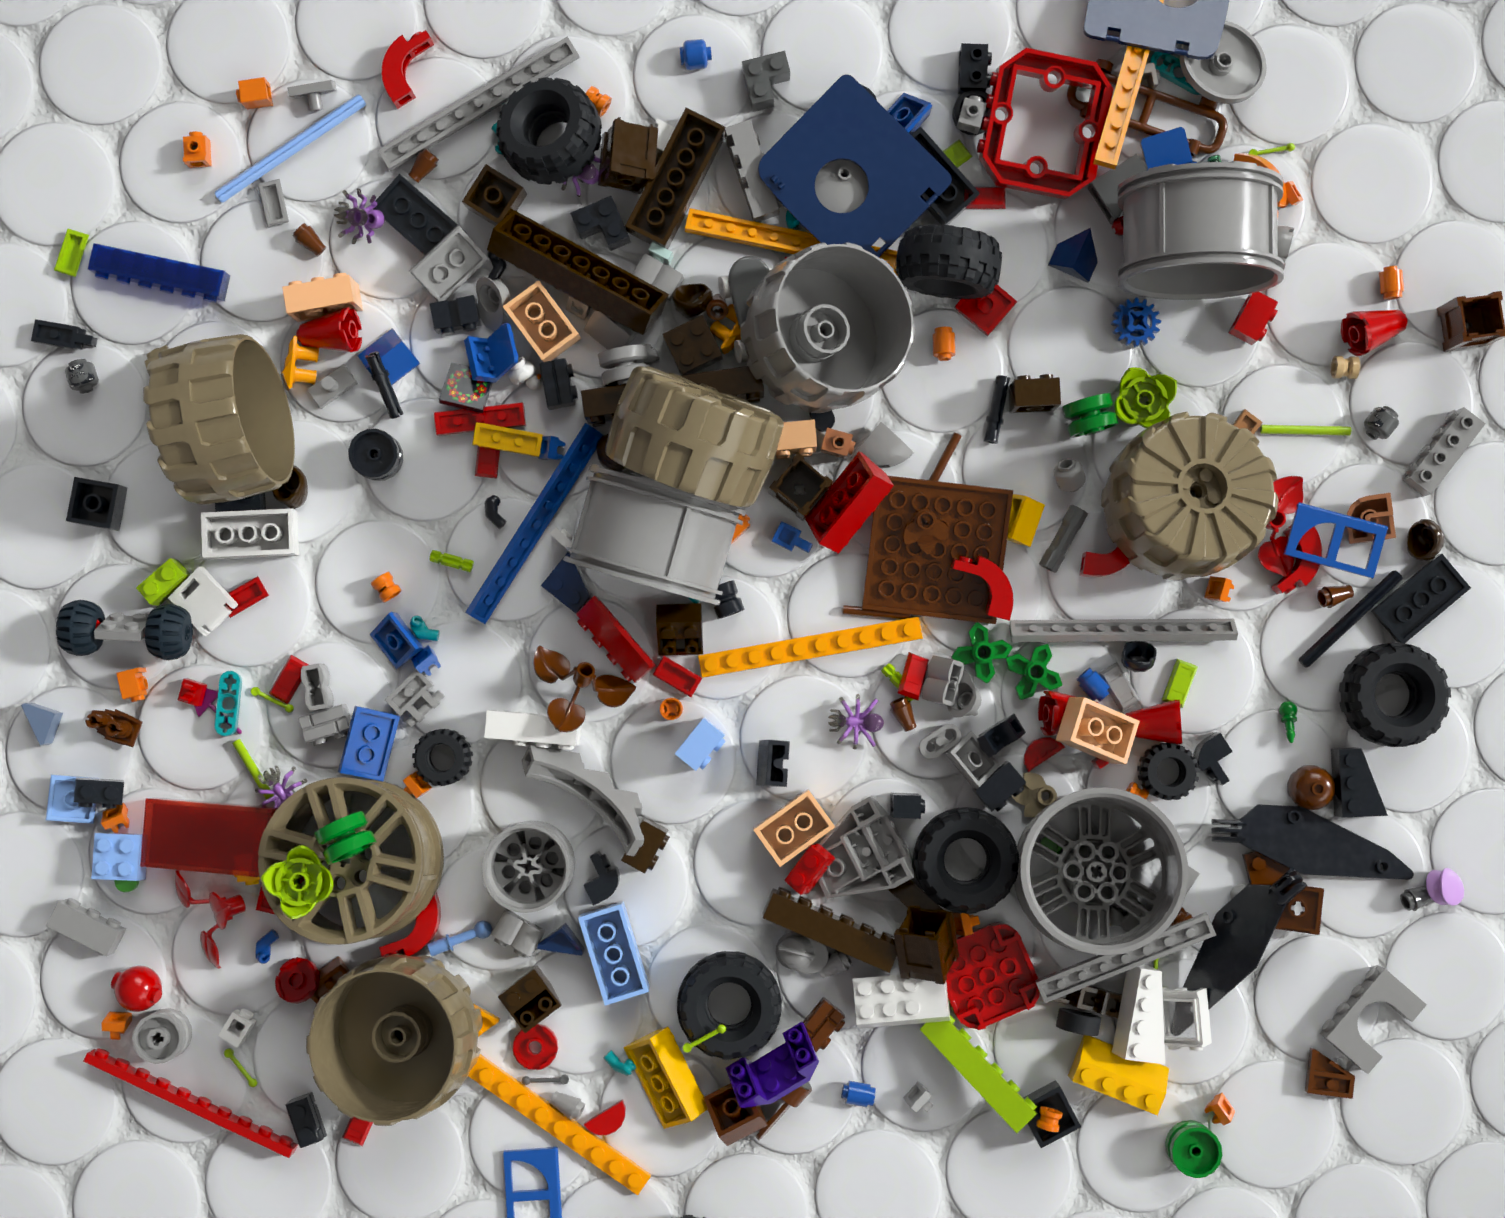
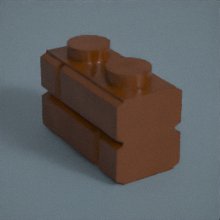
(822, 1022)

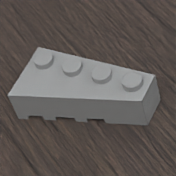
(746, 156)

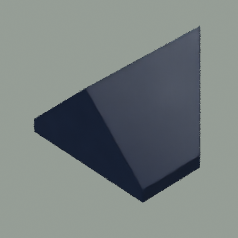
(1076, 256)
(562, 941)

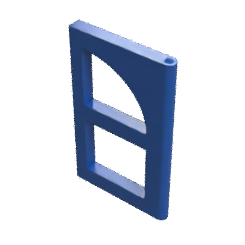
(1310, 516)
(547, 1162)

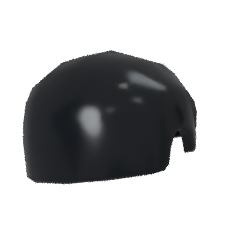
(1138, 656)

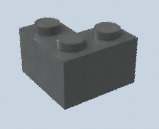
(761, 74)

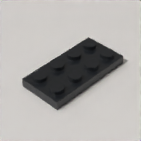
(414, 215)
(1421, 599)

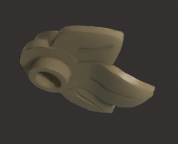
(1032, 794)

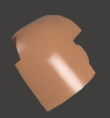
(1374, 509)

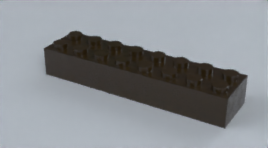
(577, 272)
(601, 403)

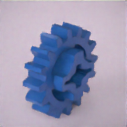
(1142, 327)

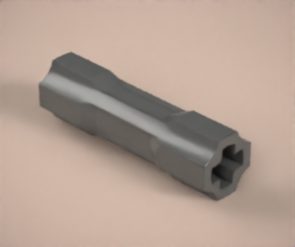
(1070, 525)

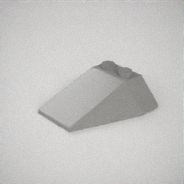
(866, 853)

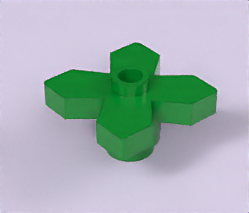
(1039, 659)
(983, 665)

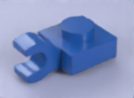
(788, 537)

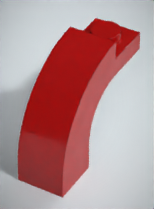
(396, 63)
(1102, 564)
(1303, 570)
(1000, 589)
(423, 932)

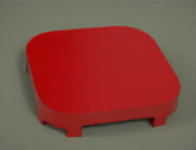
(991, 977)

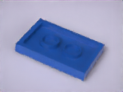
(369, 743)

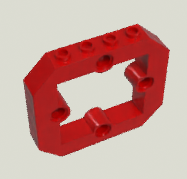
(1067, 71)

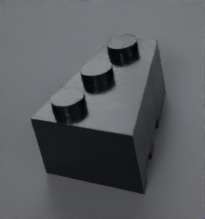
(1354, 785)

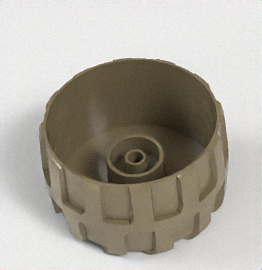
(220, 419)
(693, 437)
(1160, 521)
(365, 1063)

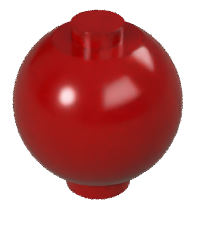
(137, 988)

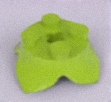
(1159, 390)
(282, 879)

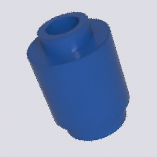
(1093, 685)
(858, 1094)

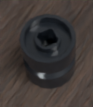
(729, 602)

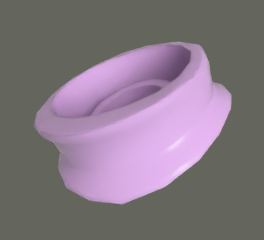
(1445, 887)

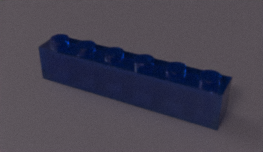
(158, 272)

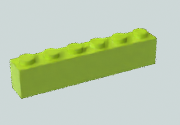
(980, 1073)

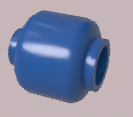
(695, 54)

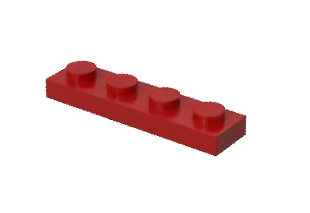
(464, 420)

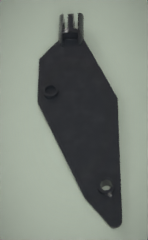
(1310, 844)
(1241, 936)

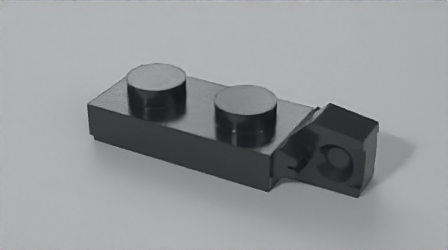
(61, 335)

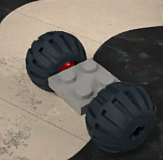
(83, 628)

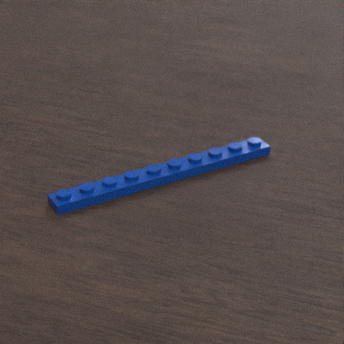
(534, 524)

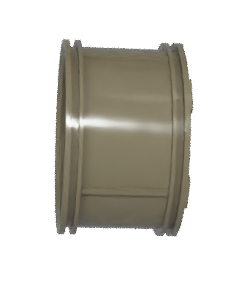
(425, 865)

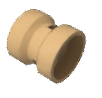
(1345, 367)

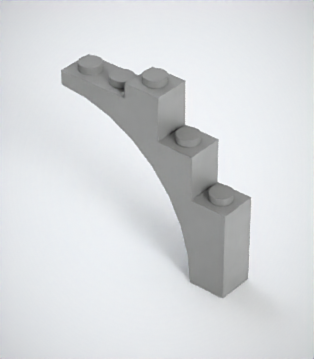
(594, 787)

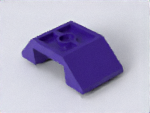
(775, 1072)

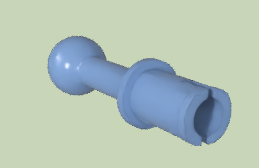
(481, 930)

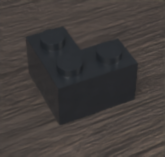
(602, 217)

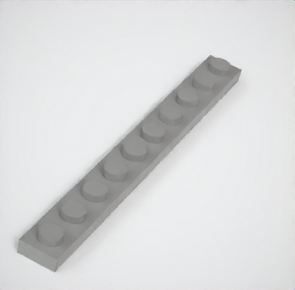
(477, 104)
(1123, 630)

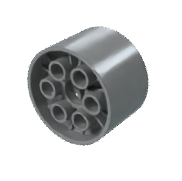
(496, 879)

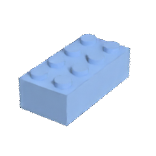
(614, 953)

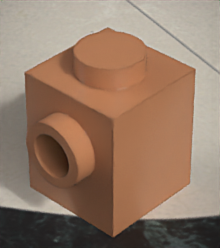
(833, 436)

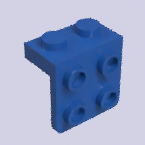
(1166, 148)
(491, 356)

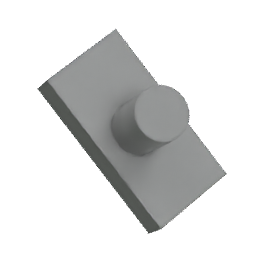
(313, 92)
(332, 386)

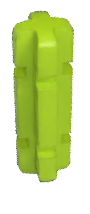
(451, 561)
(895, 677)

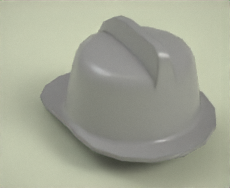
(491, 298)
(967, 699)
(801, 953)

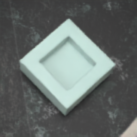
(660, 253)

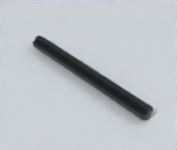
(1350, 618)

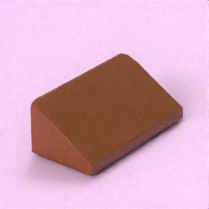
(329, 976)

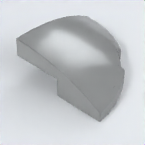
(884, 447)

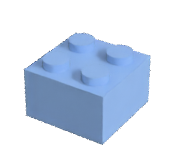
(700, 744)
(117, 857)

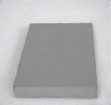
(449, 264)

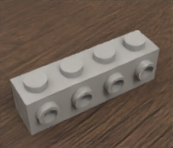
(1443, 451)

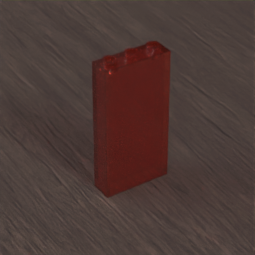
(203, 836)

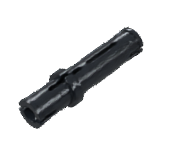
(384, 385)
(996, 411)

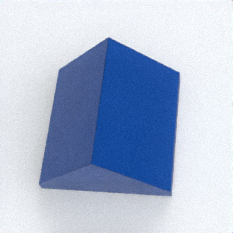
(910, 111)
(394, 356)
(396, 640)

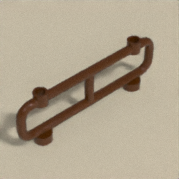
(1205, 108)

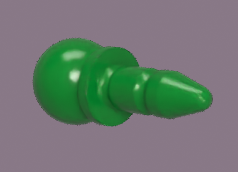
(1288, 711)

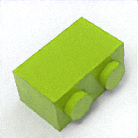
(163, 582)

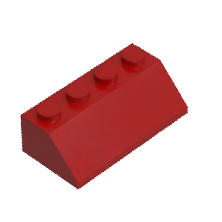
(848, 503)
(615, 639)

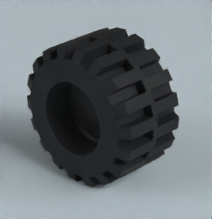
(423, 757)
(1186, 775)

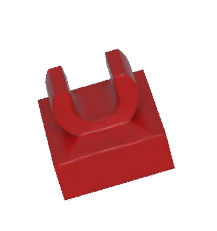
(192, 692)

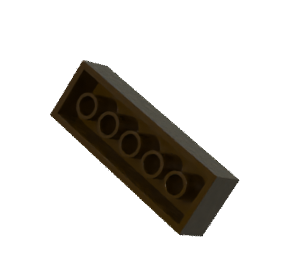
(676, 179)
(829, 929)

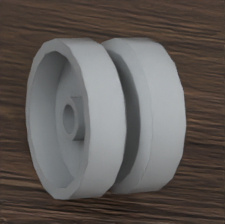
(621, 362)
(162, 1035)

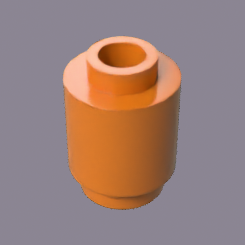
(1391, 283)
(944, 343)

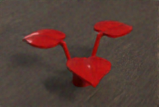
(1271, 553)
(223, 911)

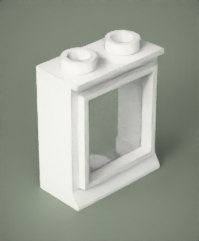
(1186, 1018)

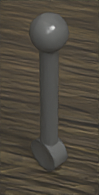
(564, 1079)

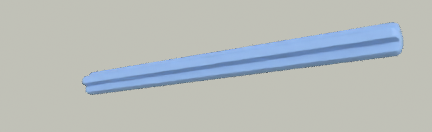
(290, 148)

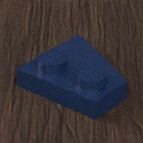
(567, 585)

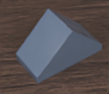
(42, 721)

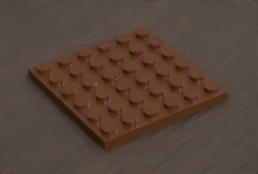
(923, 584)

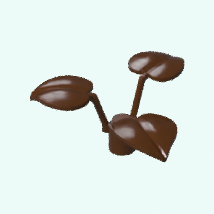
(566, 715)

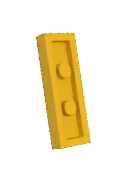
(507, 439)

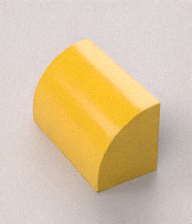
(1024, 519)

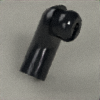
(499, 266)
(491, 511)

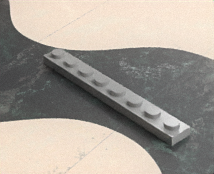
(1106, 966)

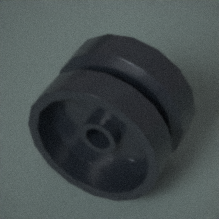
(388, 459)

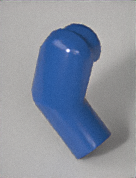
(263, 946)

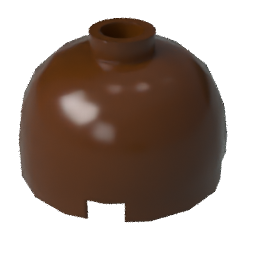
(1311, 787)

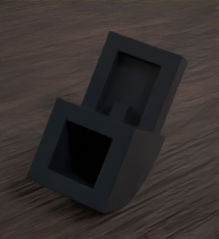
(1000, 735)
(1208, 754)
(607, 881)

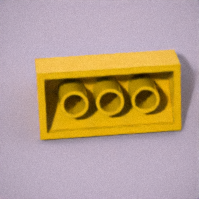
(666, 1078)
(1126, 1080)

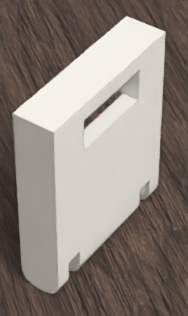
(205, 603)

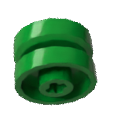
(1090, 415)
(346, 840)
(1198, 1161)

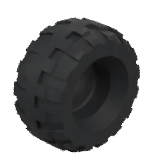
(534, 110)
(949, 261)
(1426, 694)
(1000, 866)
(739, 1038)

